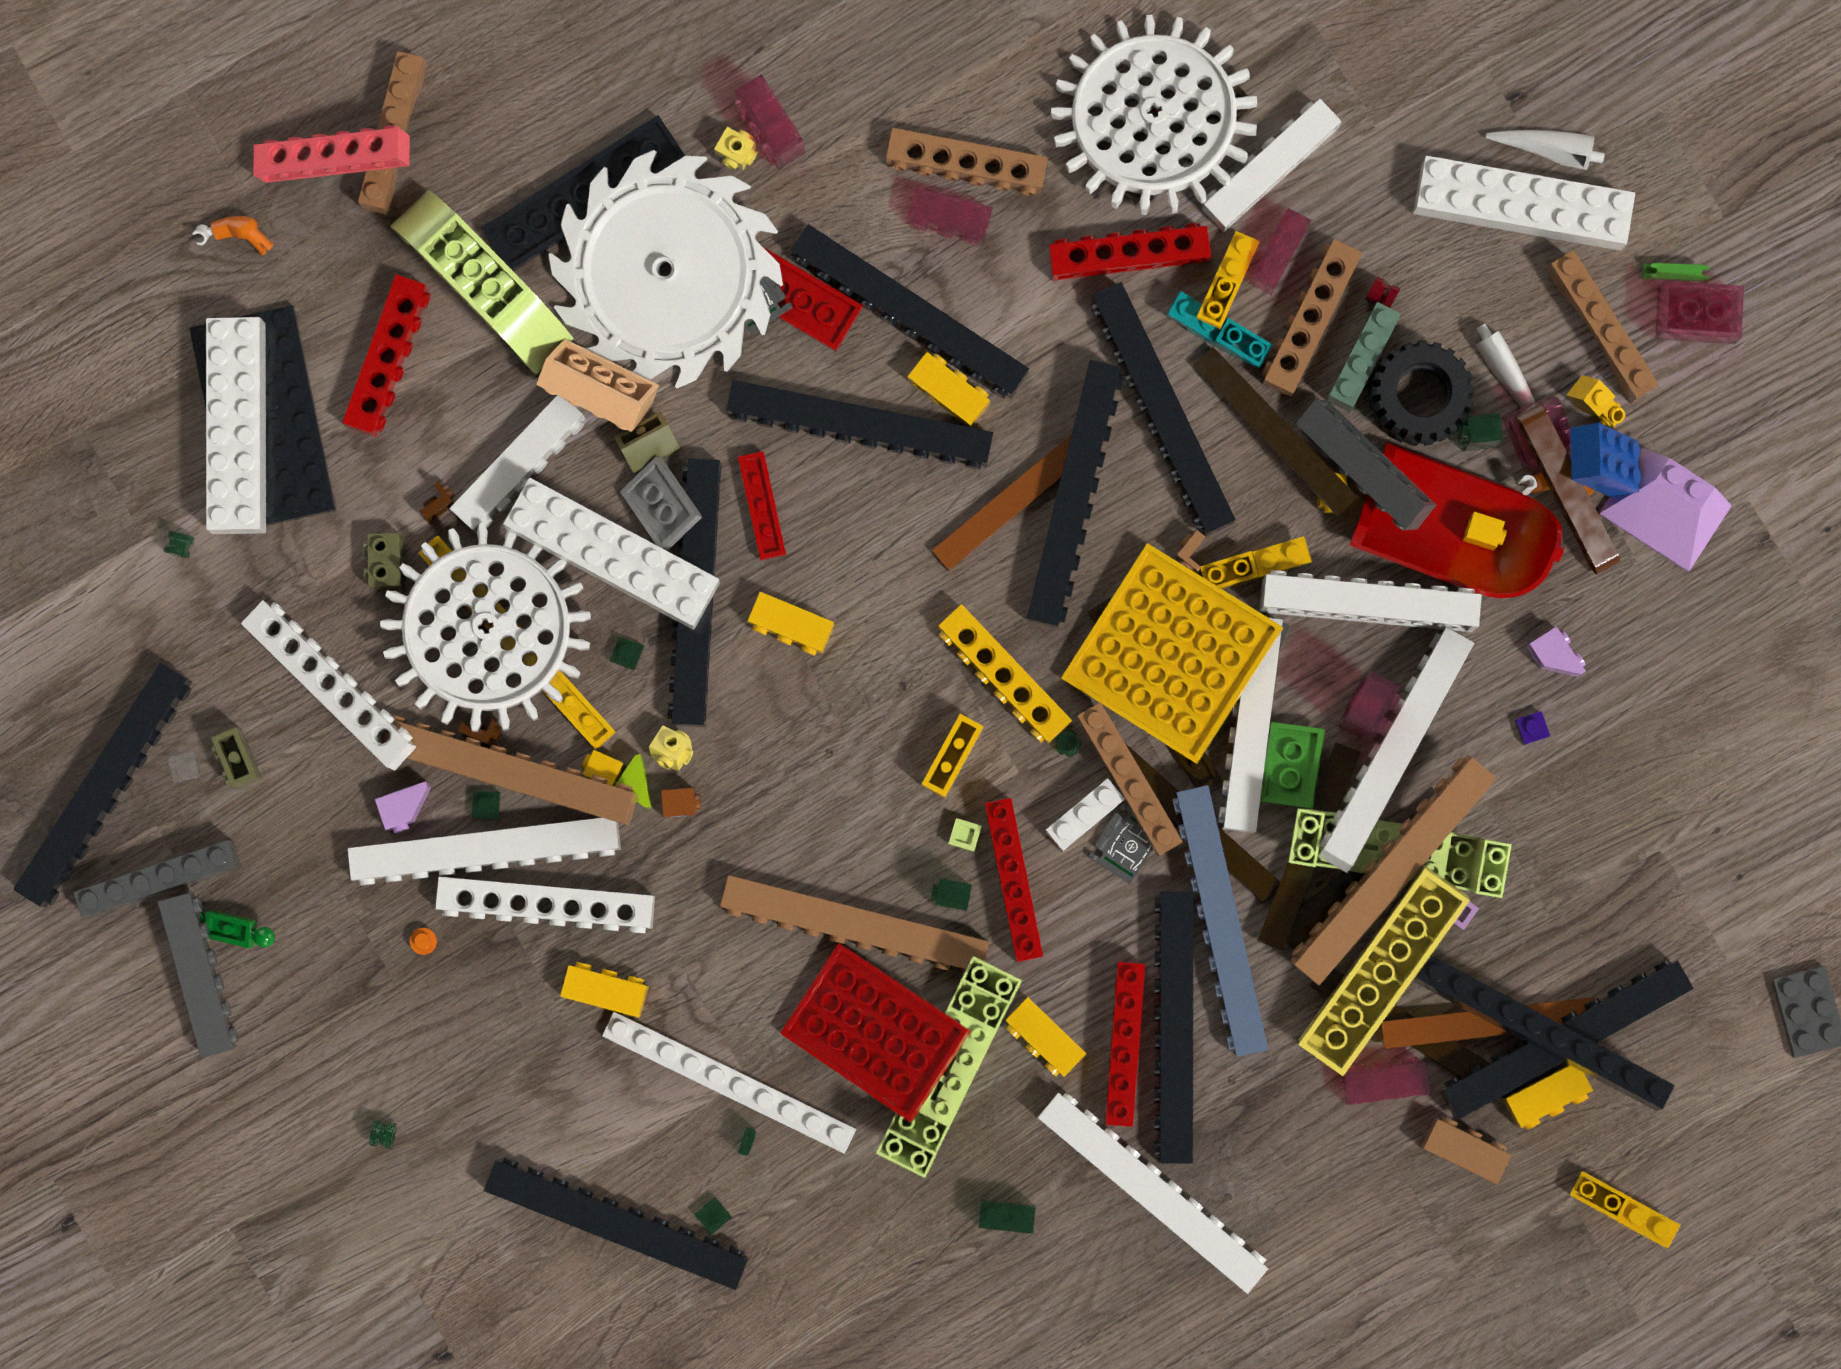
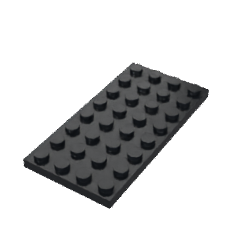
(295, 455)

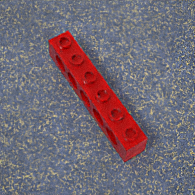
(1064, 268)
(401, 291)
(1013, 880)
(1124, 1044)

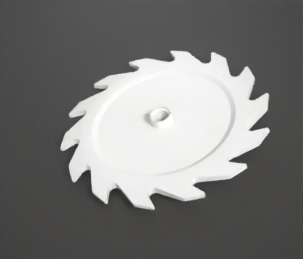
(711, 258)

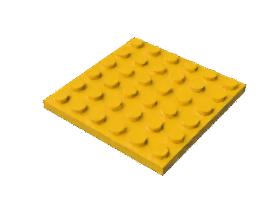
(1172, 653)

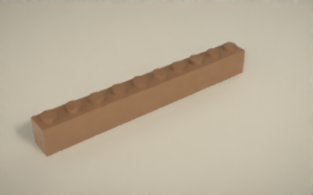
(519, 773)
(1392, 869)
(851, 923)

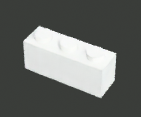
(1084, 815)

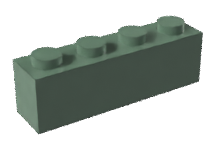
(1363, 357)

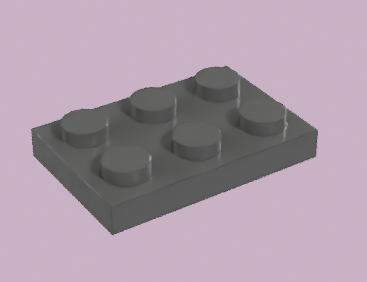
(1808, 1011)

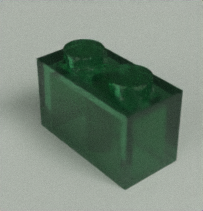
(1480, 432)
(951, 895)
(1007, 1216)

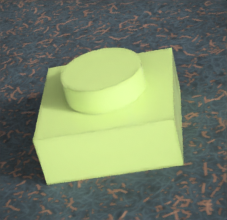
(965, 835)

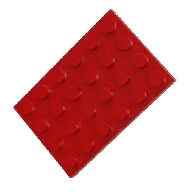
(875, 1032)

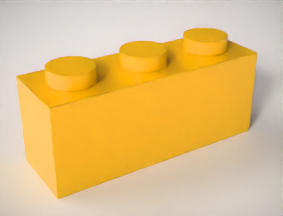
(949, 389)
(790, 624)
(952, 756)
(605, 989)
(1044, 1038)
(1547, 1096)

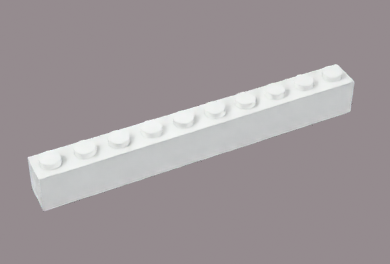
(1395, 750)
(483, 849)
(1152, 1192)

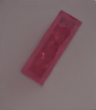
(949, 216)
(1279, 251)
(1385, 1081)

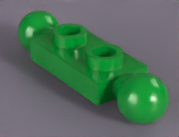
(237, 930)

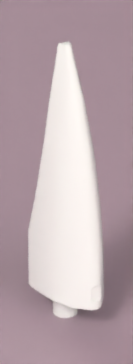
(1560, 147)
(1503, 365)

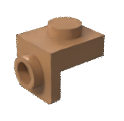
(1189, 545)

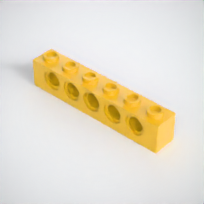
(963, 620)

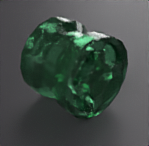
(179, 544)
(383, 1134)

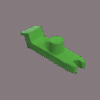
(1671, 271)

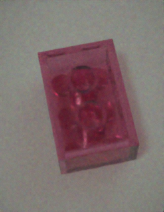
(768, 122)
(1699, 312)
(1369, 705)

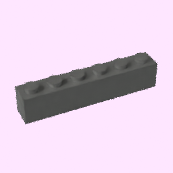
(1365, 465)
(157, 879)
(198, 974)

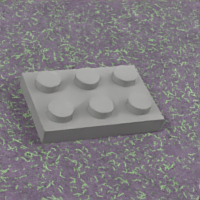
(661, 504)

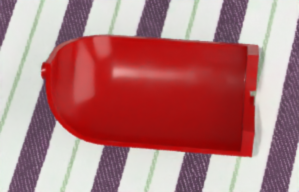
(1438, 543)

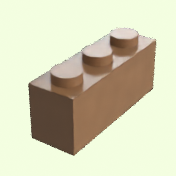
(1466, 1149)

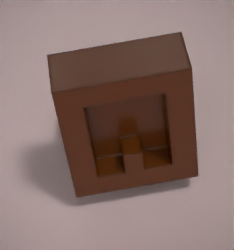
(436, 506)
(492, 734)

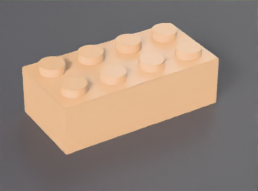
(597, 385)

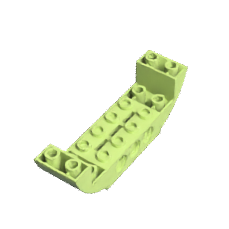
(481, 279)
(1460, 859)
(980, 1007)

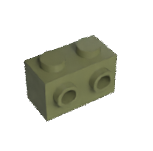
(646, 441)
(384, 561)
(236, 758)

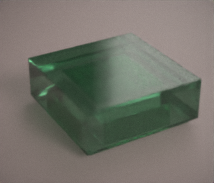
(747, 1141)
(713, 1215)

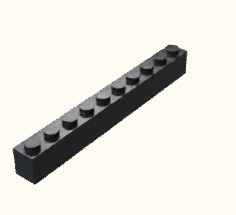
(909, 311)
(1162, 409)
(859, 423)
(1074, 494)
(693, 646)
(103, 785)
(1596, 1023)
(1175, 1027)
(1544, 1033)
(616, 1224)

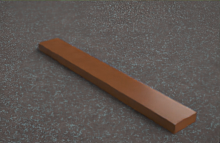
(1003, 507)
(1463, 1025)

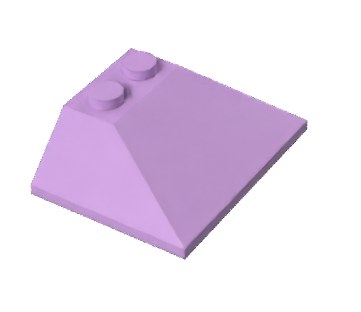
(1671, 511)

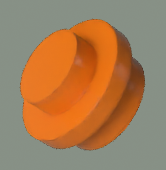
(423, 941)

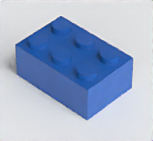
(1605, 460)

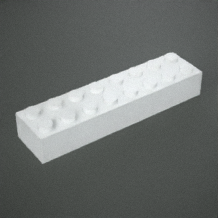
(1524, 203)
(235, 425)
(611, 553)
(1370, 602)

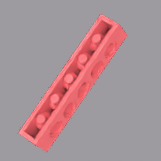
(392, 154)

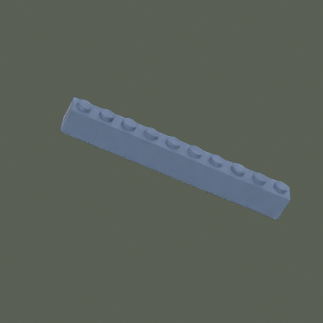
(1221, 920)

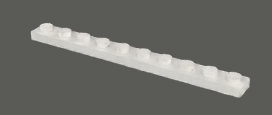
(729, 1082)

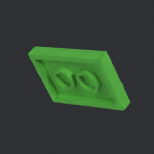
(1292, 765)

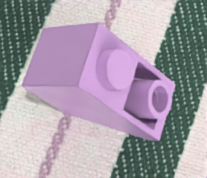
(1554, 653)

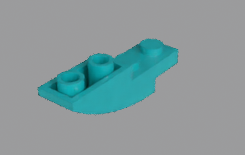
(1230, 338)

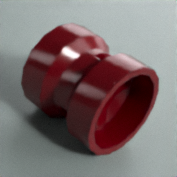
(1377, 291)

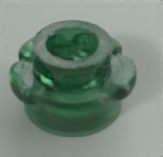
(1061, 740)

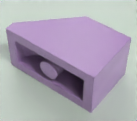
(402, 806)

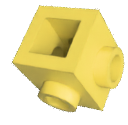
(732, 141)
(671, 748)

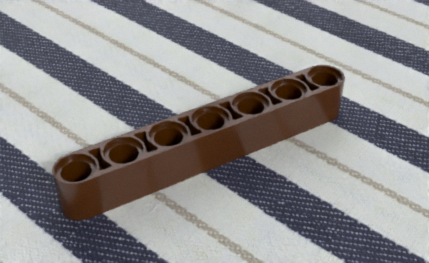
(1569, 495)

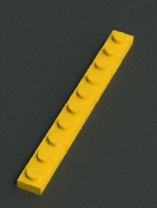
(574, 704)

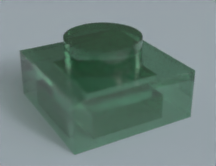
(627, 653)
(486, 805)

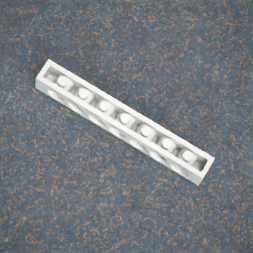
(260, 625)
(451, 888)

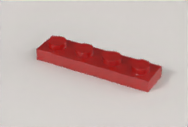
(762, 506)

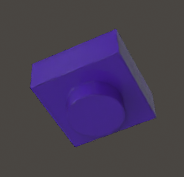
(1532, 728)

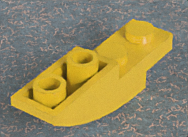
(1228, 280)
(1257, 564)
(1624, 1210)

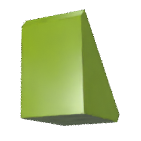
(636, 777)

